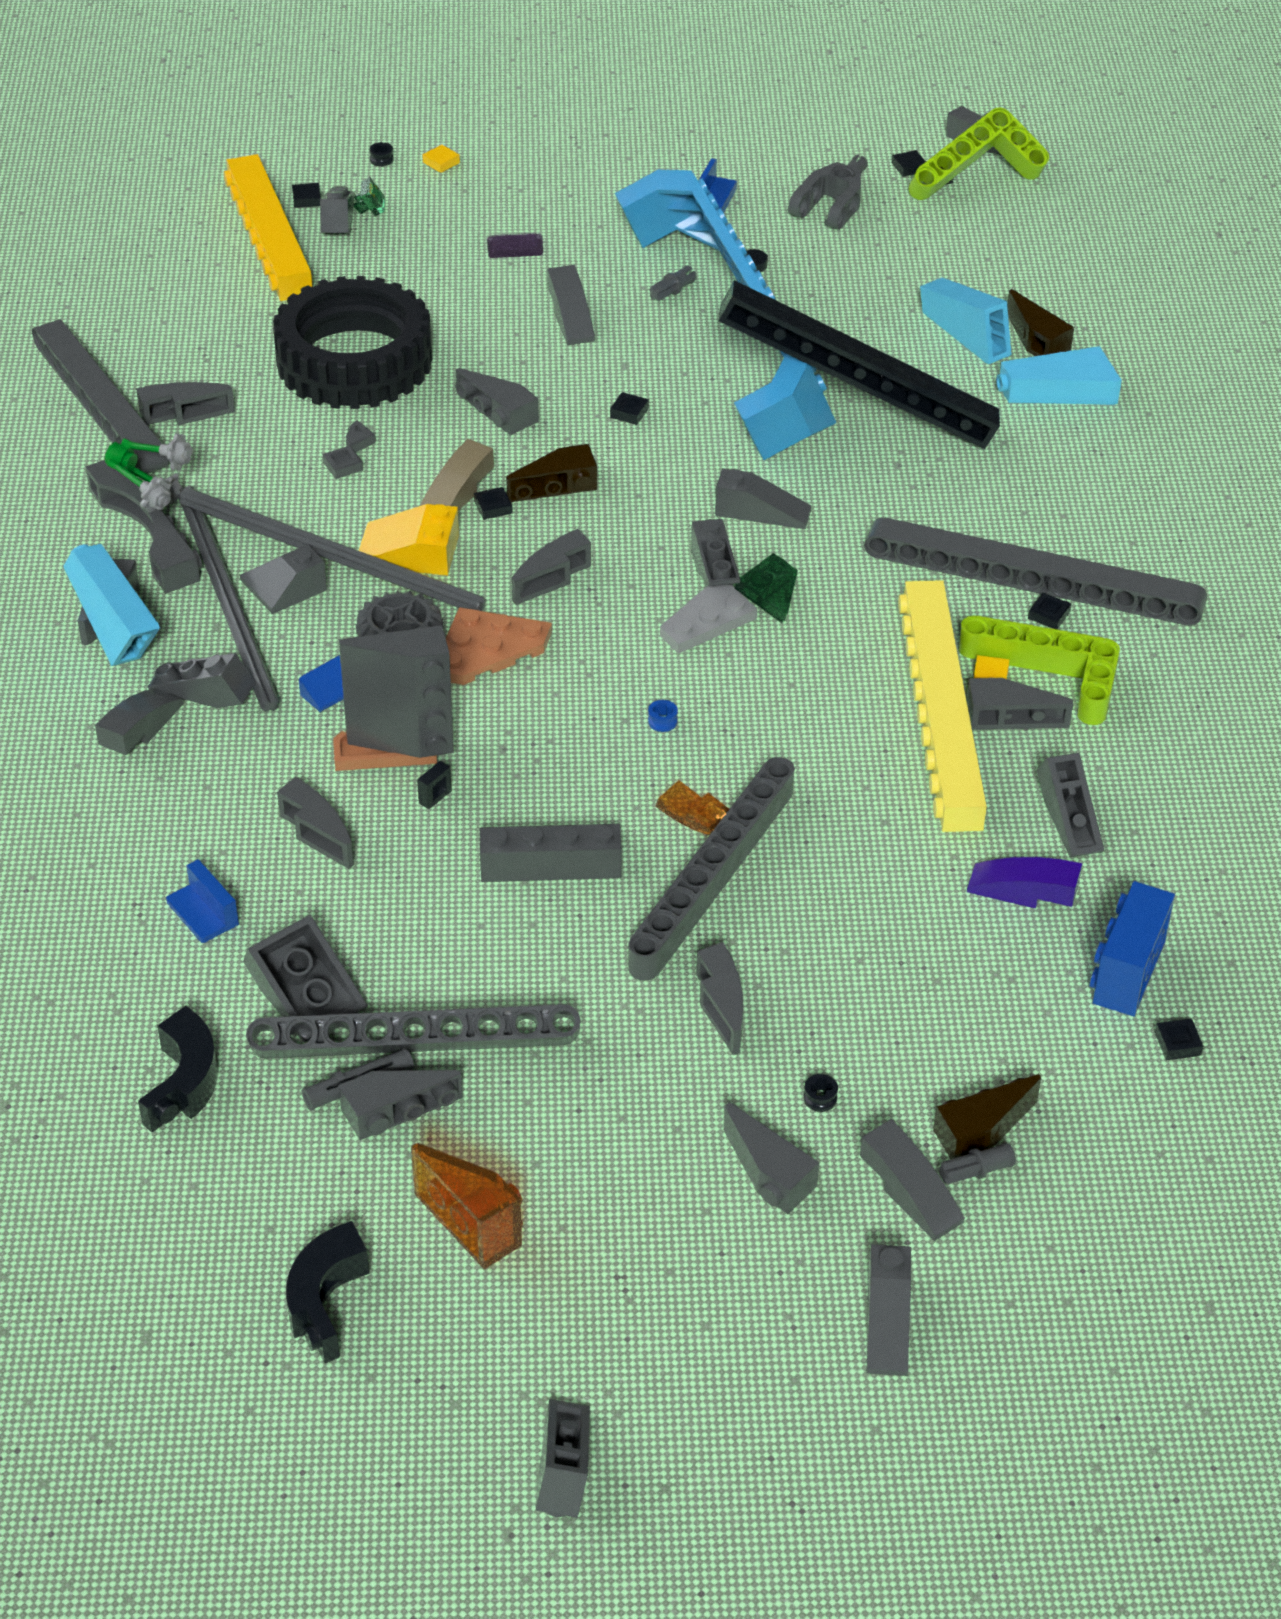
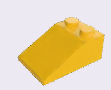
(415, 538)

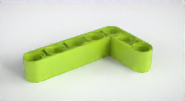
(985, 129)
(1051, 652)

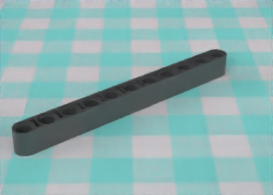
(1036, 571)

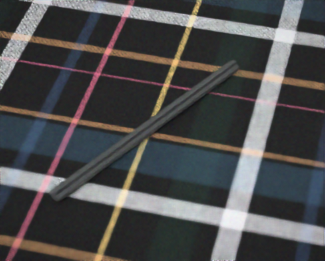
(332, 550)
(231, 608)

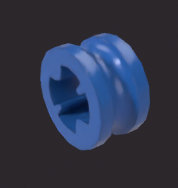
(660, 723)

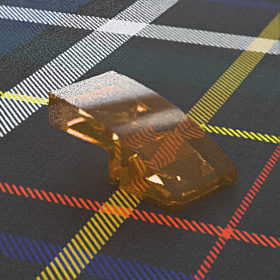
(690, 809)

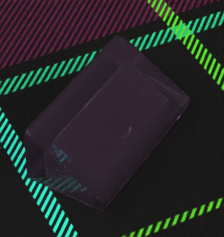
(514, 245)

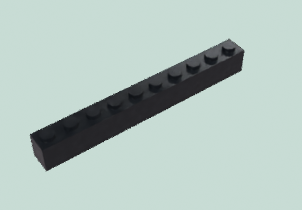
(859, 364)

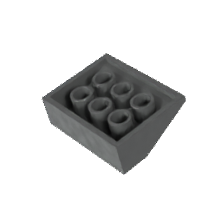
(398, 692)

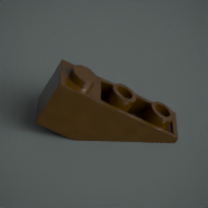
(1038, 328)
(555, 474)
(985, 1116)

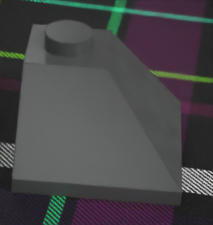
(287, 579)

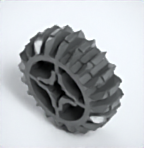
(397, 613)

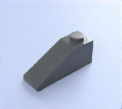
(754, 499)
(1012, 705)
(1070, 804)
(773, 1164)
(888, 1310)
(563, 1459)

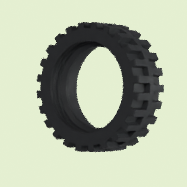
(360, 376)

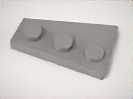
(707, 616)

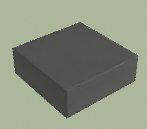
(342, 462)

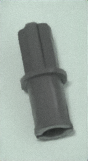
(672, 283)
(977, 1163)

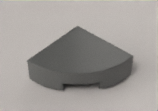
(359, 436)

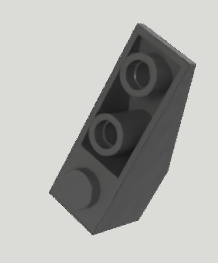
(337, 210)
(500, 400)
(713, 552)
(208, 681)
(393, 1097)

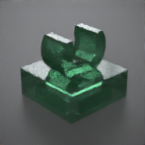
(370, 198)

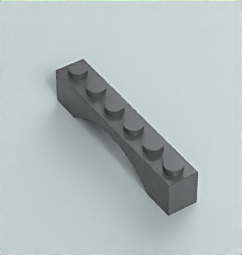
(170, 556)

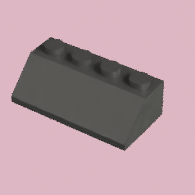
(550, 852)

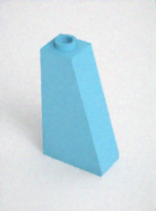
(970, 317)
(1061, 378)
(110, 604)

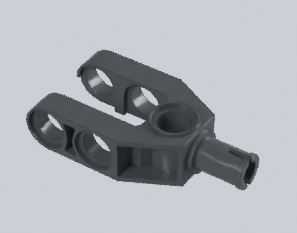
(835, 180)

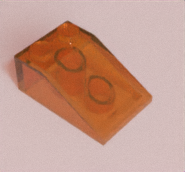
(469, 1203)

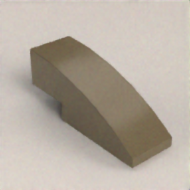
(460, 475)

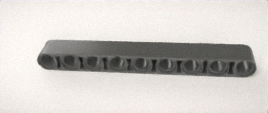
(96, 391)
(710, 869)
(397, 1022)

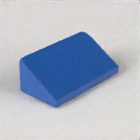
(323, 685)

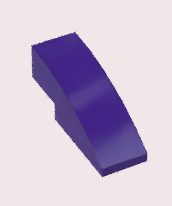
(1027, 880)

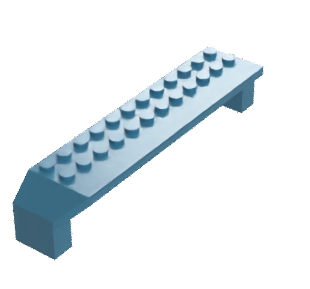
(794, 400)

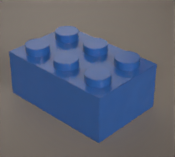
(1131, 948)

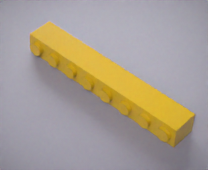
(267, 226)

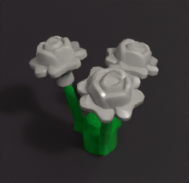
(155, 491)

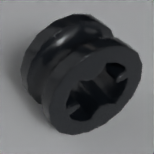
(381, 154)
(817, 1102)

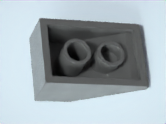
(302, 974)

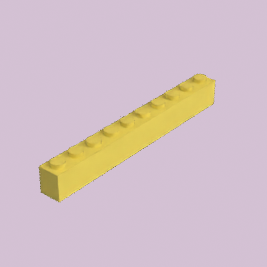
(942, 707)

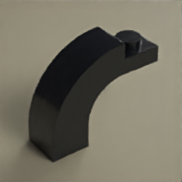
(190, 1087)
(316, 1272)

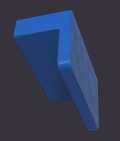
(721, 188)
(204, 904)

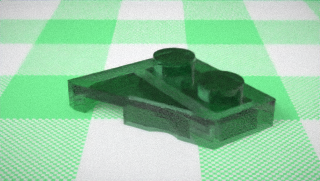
(770, 586)

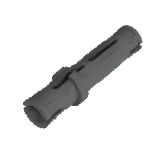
(328, 1090)

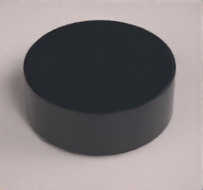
(759, 258)

